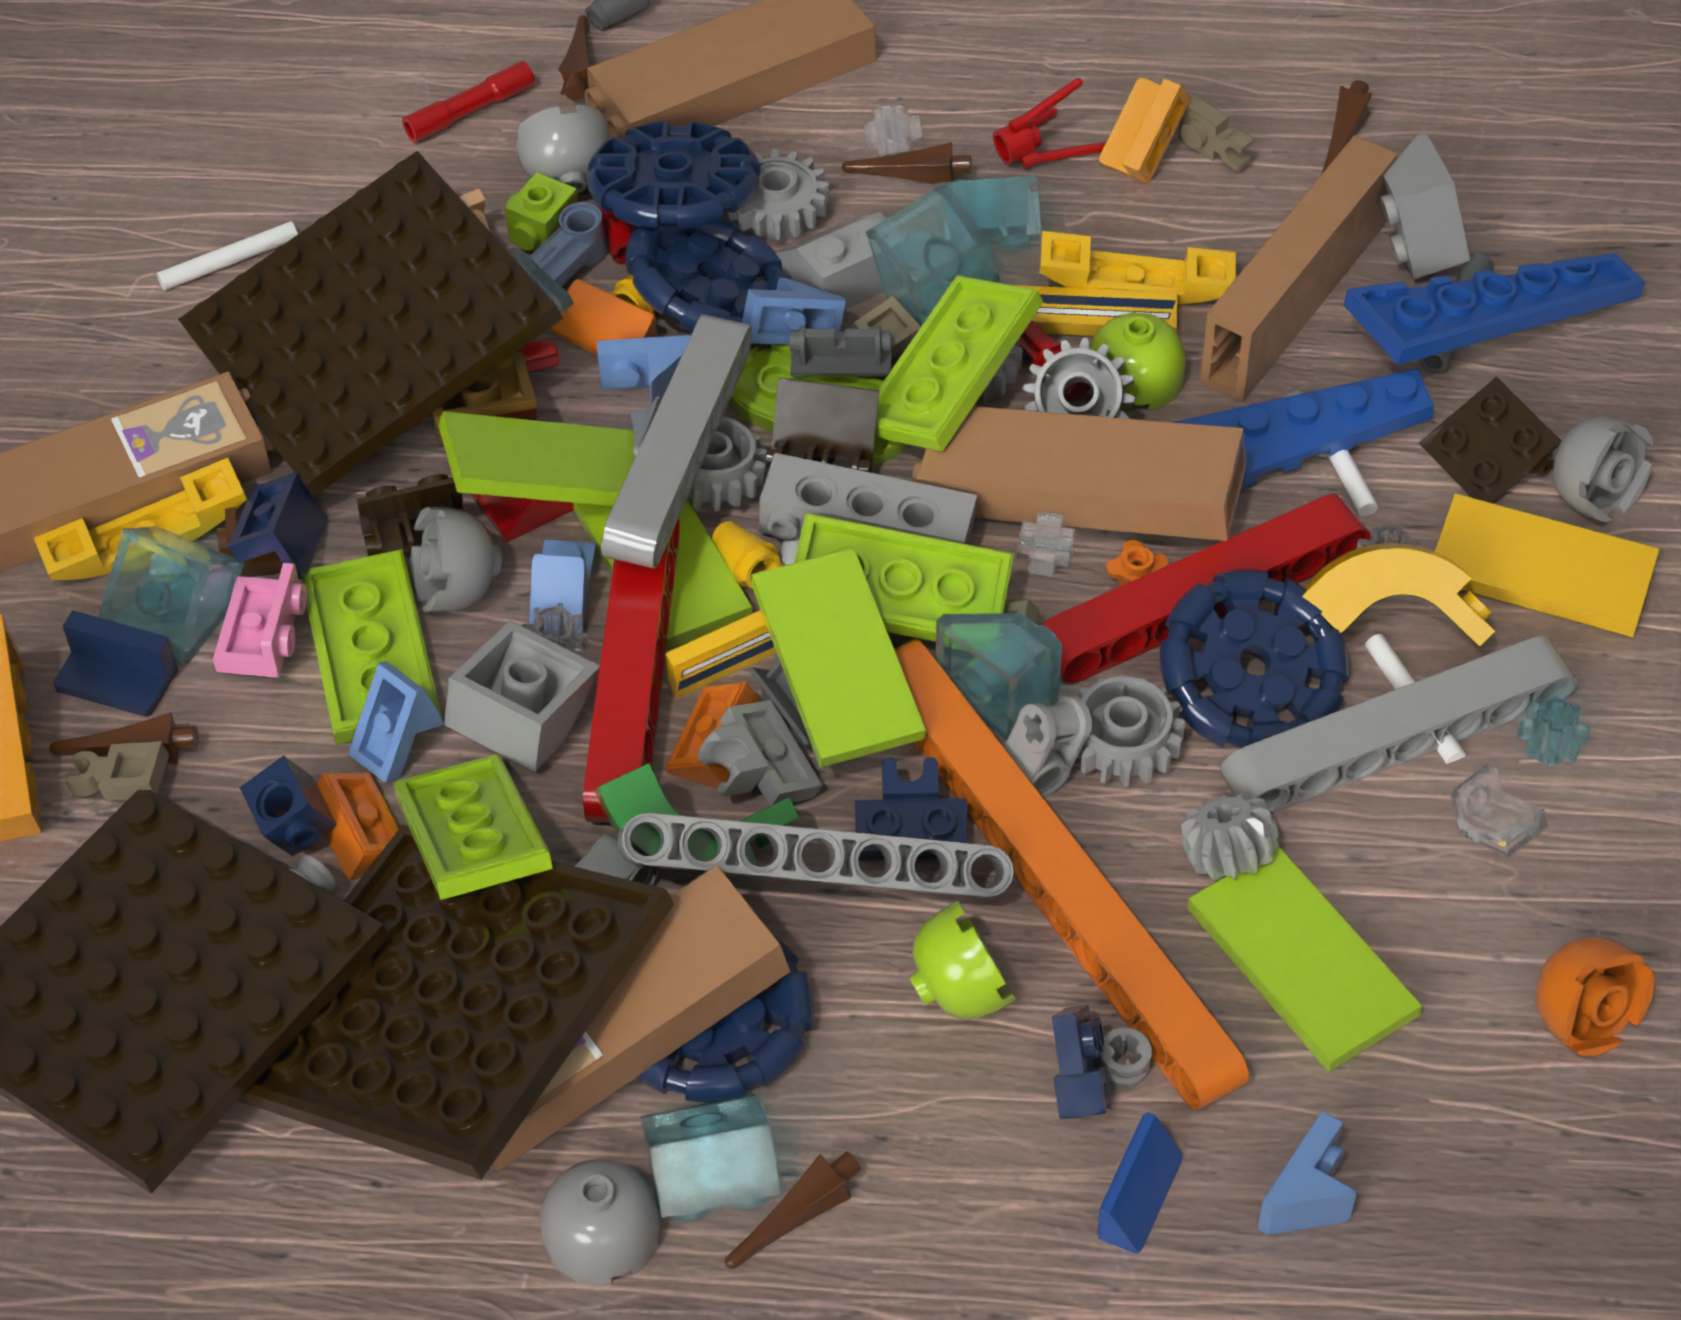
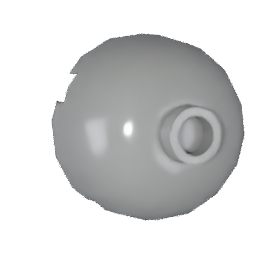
(561, 143)
(1602, 465)
(454, 560)
(600, 1221)

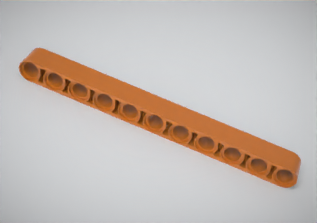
(1071, 890)

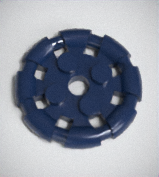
(672, 175)
(673, 268)
(1270, 636)
(742, 1036)

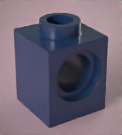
(288, 806)

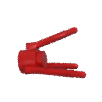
(1022, 137)

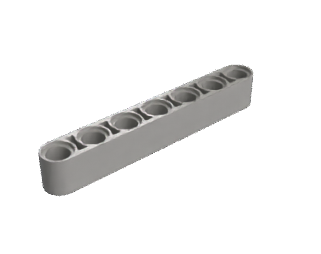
(676, 442)
(1398, 725)
(843, 851)

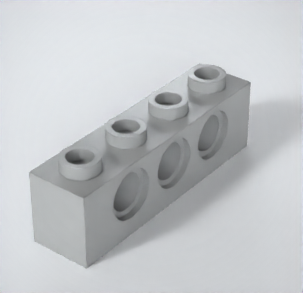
(862, 497)

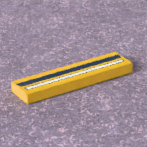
(1088, 309)
(718, 654)

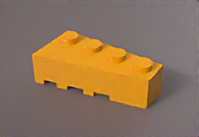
(17, 778)

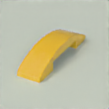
(1197, 279)
(81, 553)

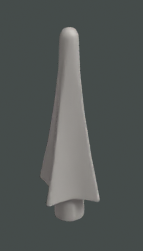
(641, 422)

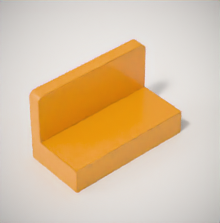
(1145, 128)

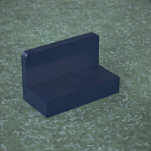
(280, 519)
(115, 664)

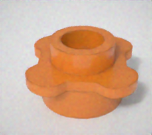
(1134, 553)

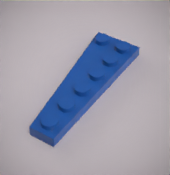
(1462, 313)
(1324, 420)

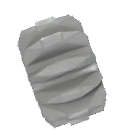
(1229, 836)

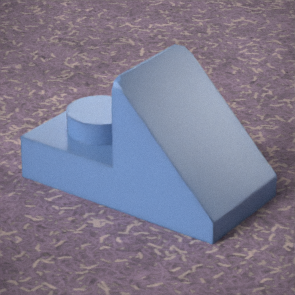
(789, 307)
(640, 362)
(563, 576)
(389, 722)
(1305, 1189)

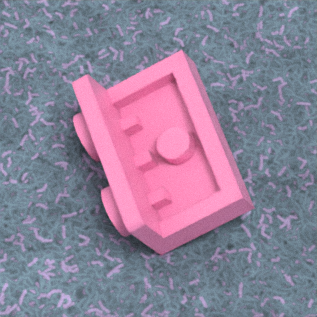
(260, 624)

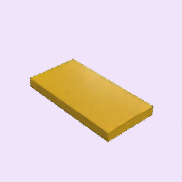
(1548, 564)

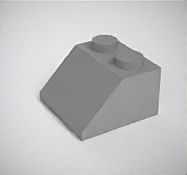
(1424, 211)
(837, 260)
(519, 695)

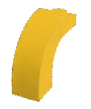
(1389, 569)

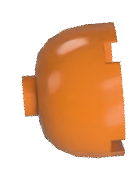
(1592, 993)

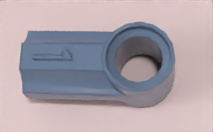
(574, 244)

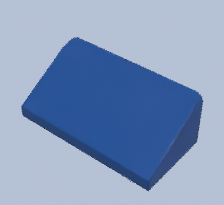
(1139, 1186)

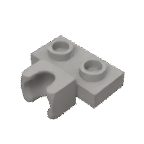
(759, 752)

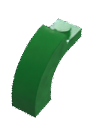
(641, 793)

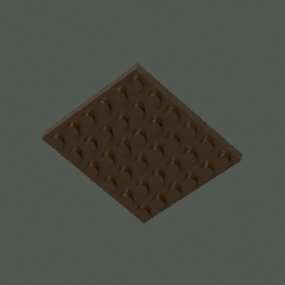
(369, 321)
(163, 983)
(460, 1007)

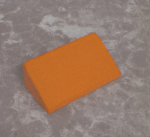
(601, 317)
(702, 721)
(361, 820)

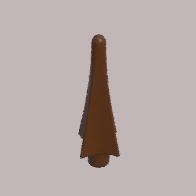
(576, 63)
(1349, 117)
(924, 165)
(152, 730)
(813, 1194)

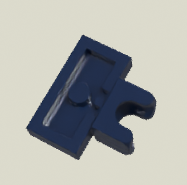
(911, 811)
(1079, 1086)

